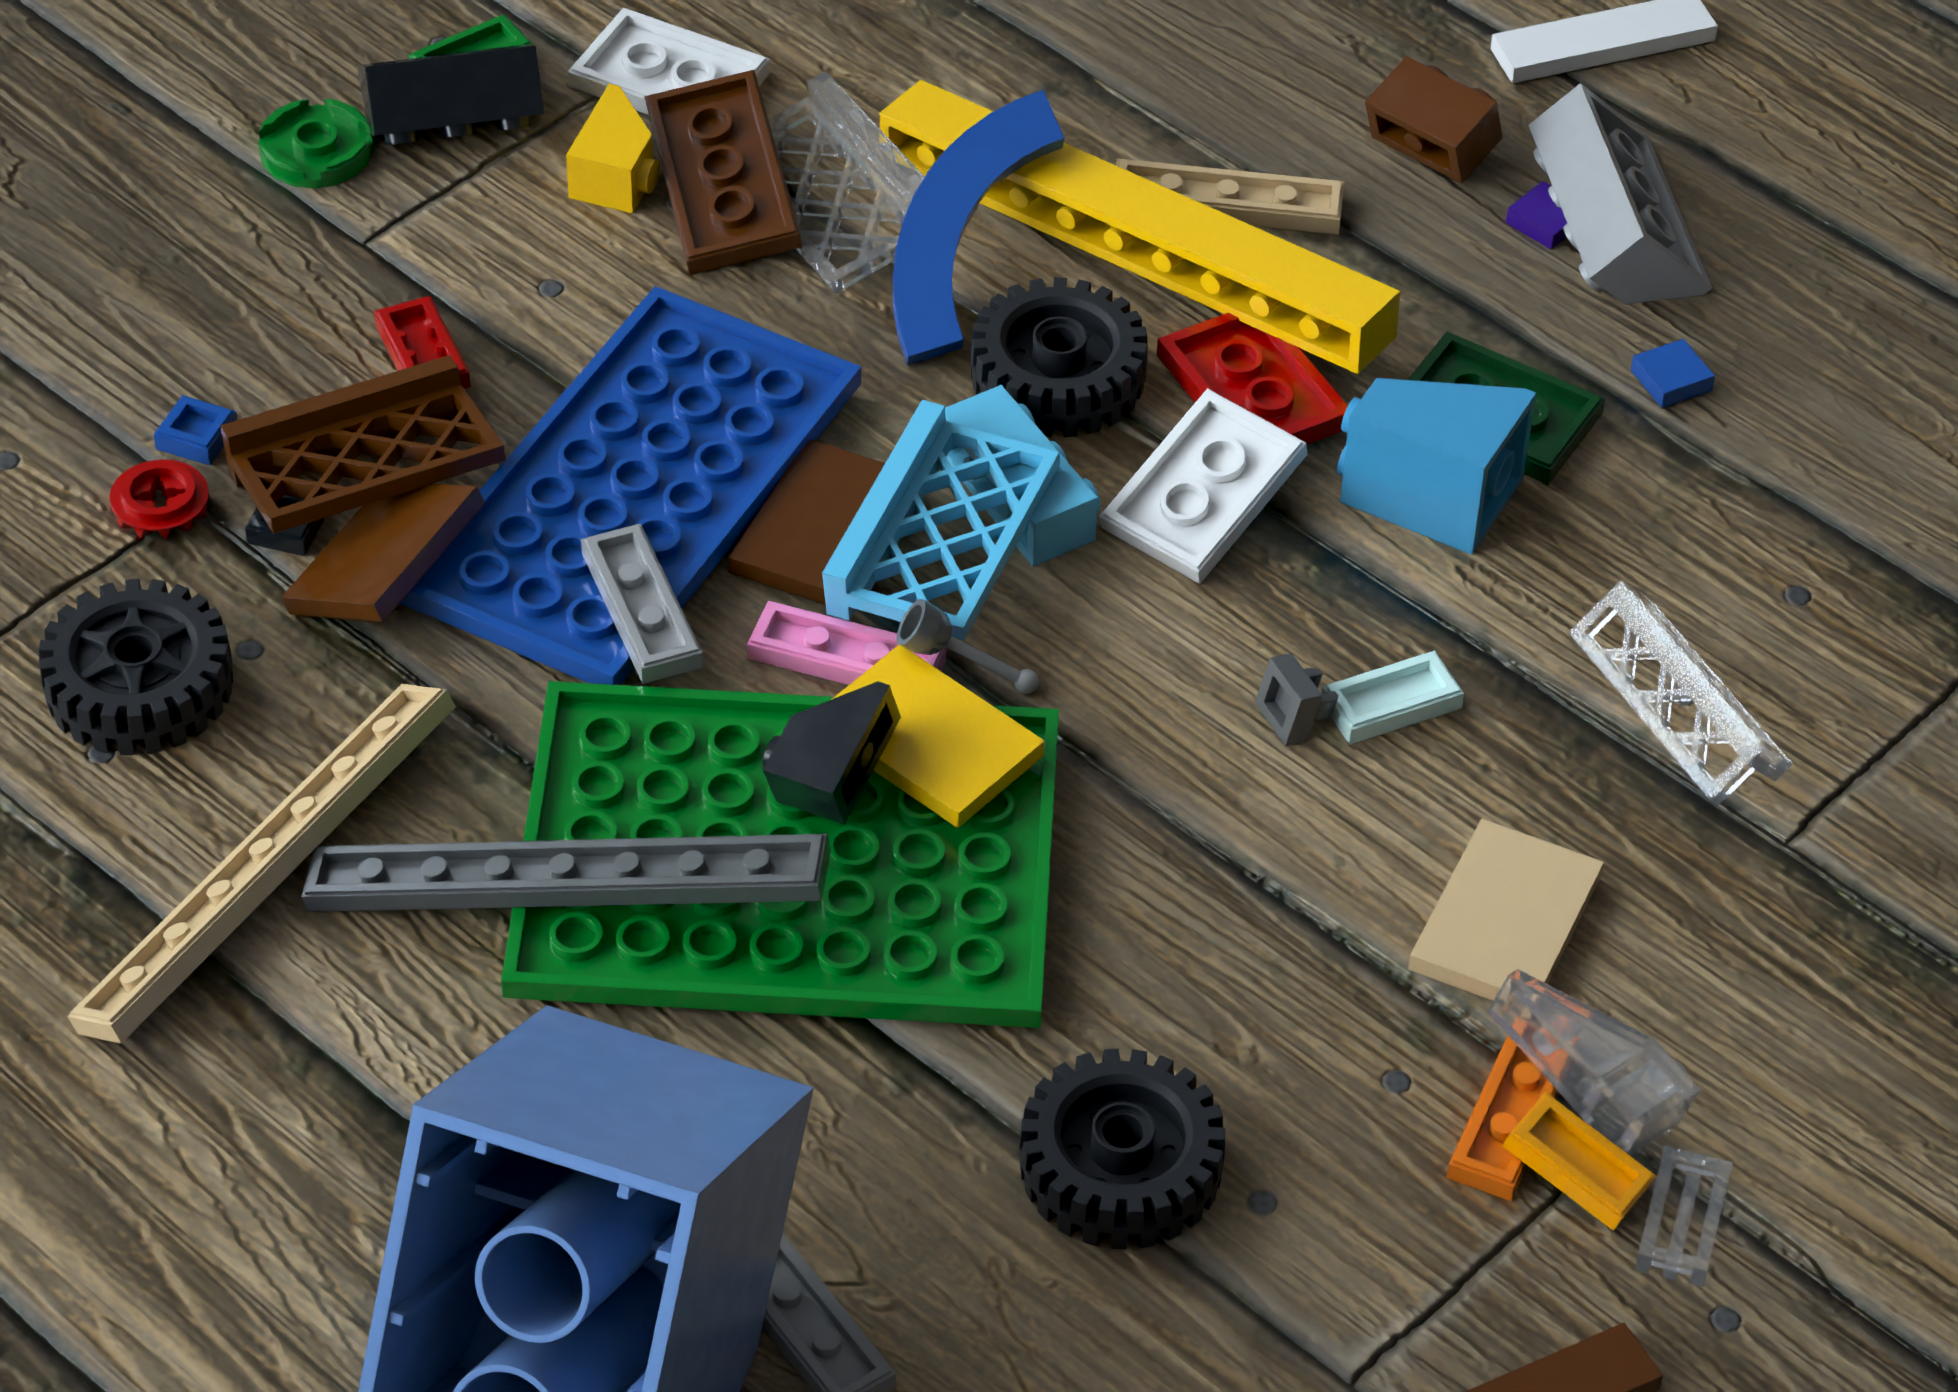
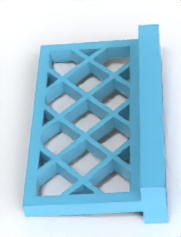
(898, 494)

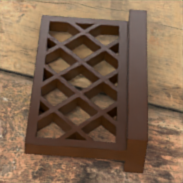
(367, 417)

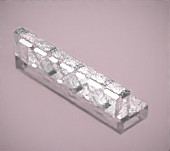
(1698, 684)

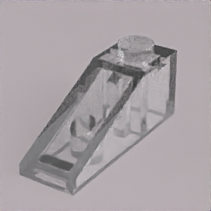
(1600, 1066)

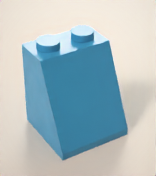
(1436, 455)

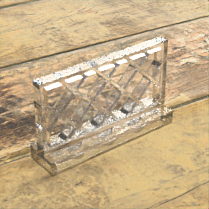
(878, 168)

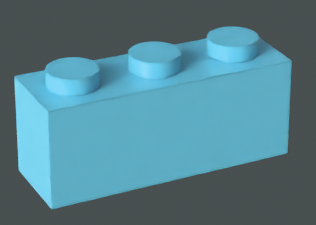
(1070, 504)

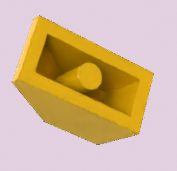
(612, 156)

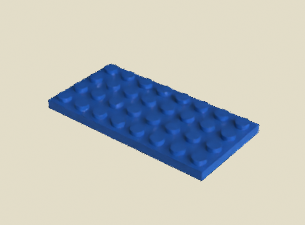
(664, 428)

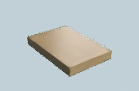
(1505, 911)

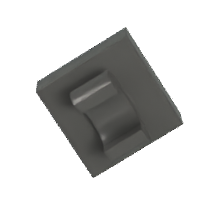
(1292, 699)

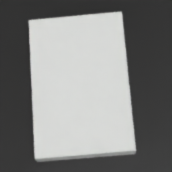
(656, 57)
(1203, 485)

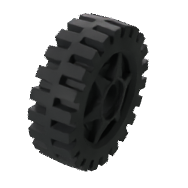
(1062, 354)
(136, 666)
(1122, 1148)

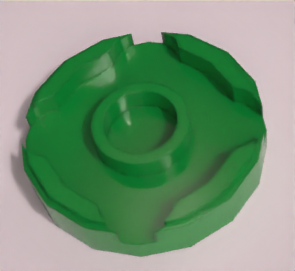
(315, 143)

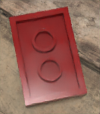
(1254, 373)

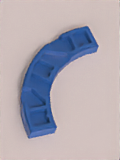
(944, 207)

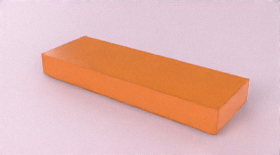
(1505, 1099)

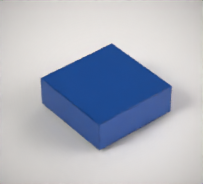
(1672, 373)
(193, 430)

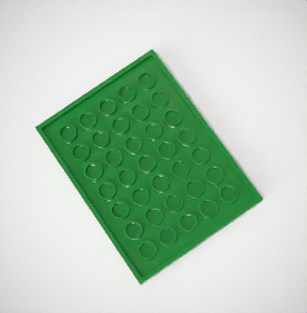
(910, 910)

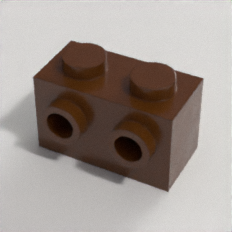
(1434, 119)

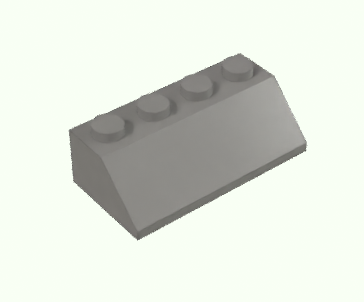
(1616, 202)

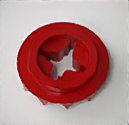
(134, 493)

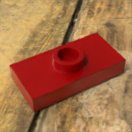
(417, 335)

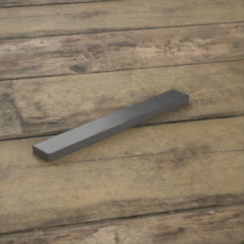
(568, 873)

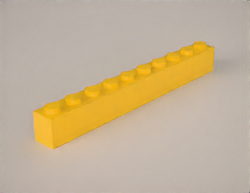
(1167, 237)

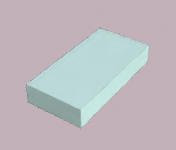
(1394, 697)

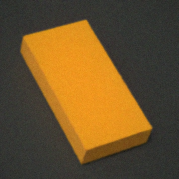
(1579, 1161)

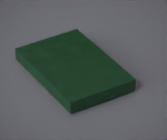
(1561, 410)

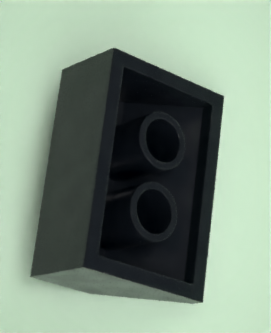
(452, 92)

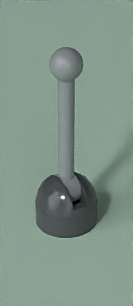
(928, 630)

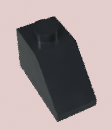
(831, 751)

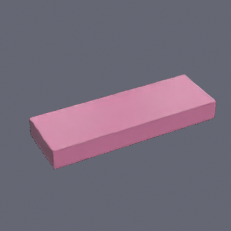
(821, 644)

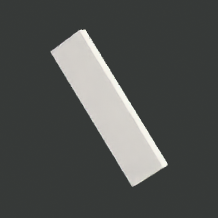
(1602, 38)

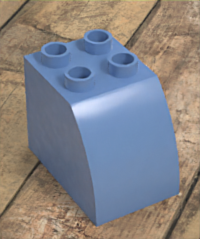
(585, 1218)

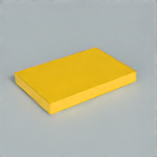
(949, 743)

